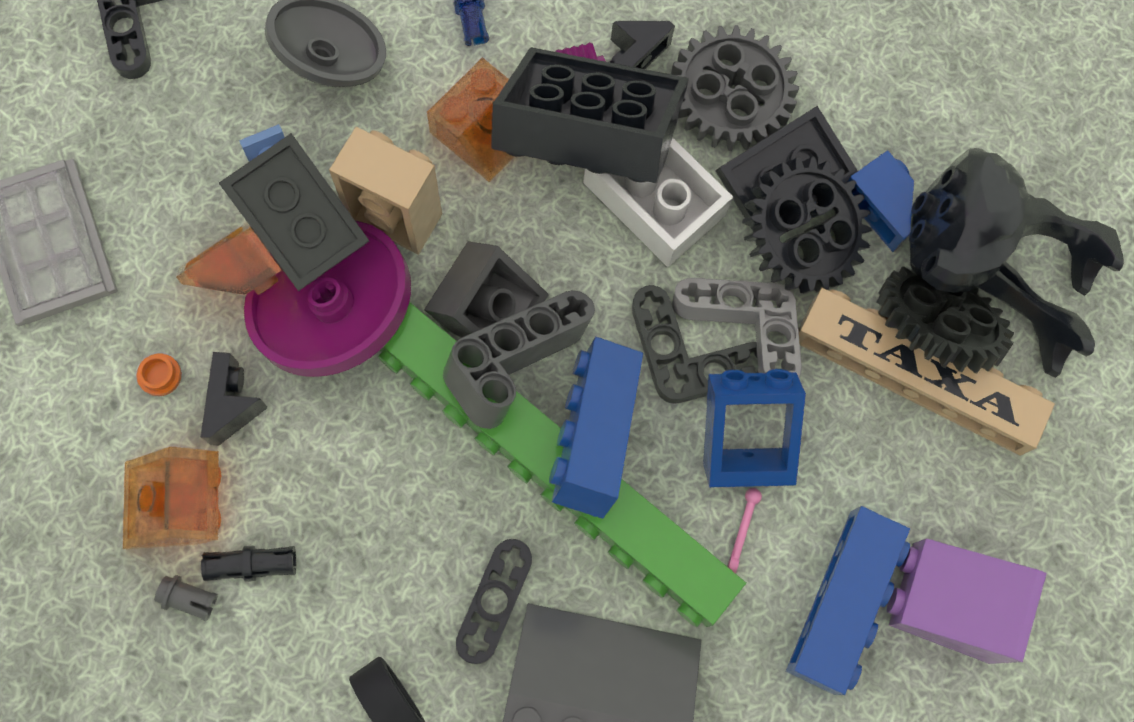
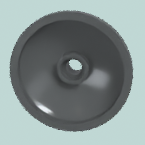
(325, 41)

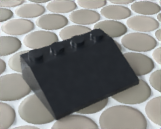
(588, 114)

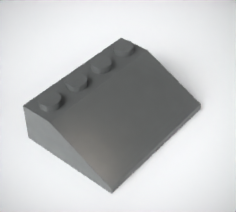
(600, 671)

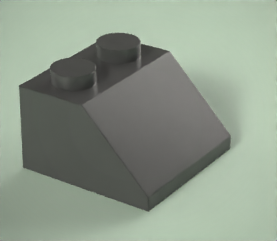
(482, 290)

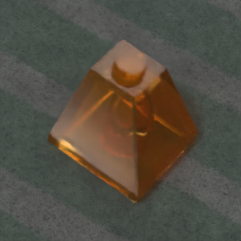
(232, 265)

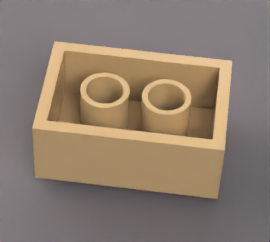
(388, 188)

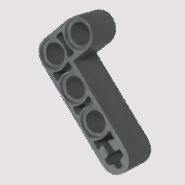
(526, 338)

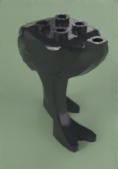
(972, 226)

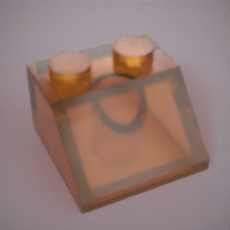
(464, 119)
(171, 498)

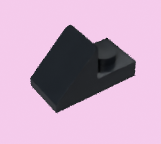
(640, 41)
(223, 410)

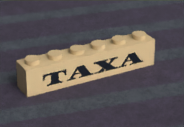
(977, 401)

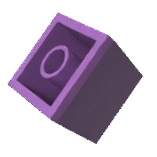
(967, 601)

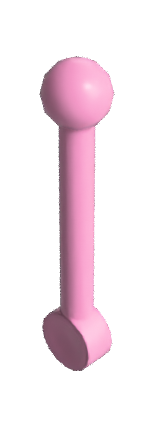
(753, 497)

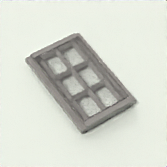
(50, 243)

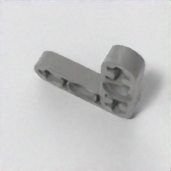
(763, 316)

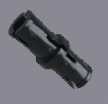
(248, 563)

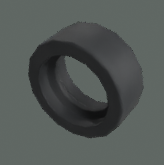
(383, 694)

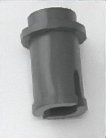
(185, 597)

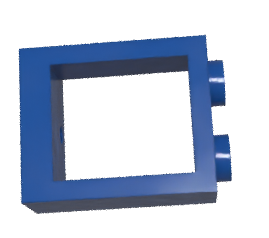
(755, 465)

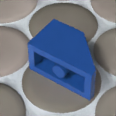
(888, 198)

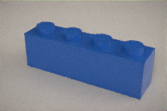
(598, 428)
(849, 601)

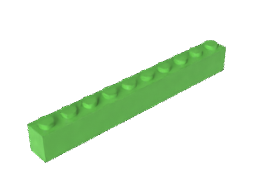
(529, 439)

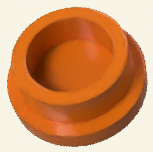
(159, 374)

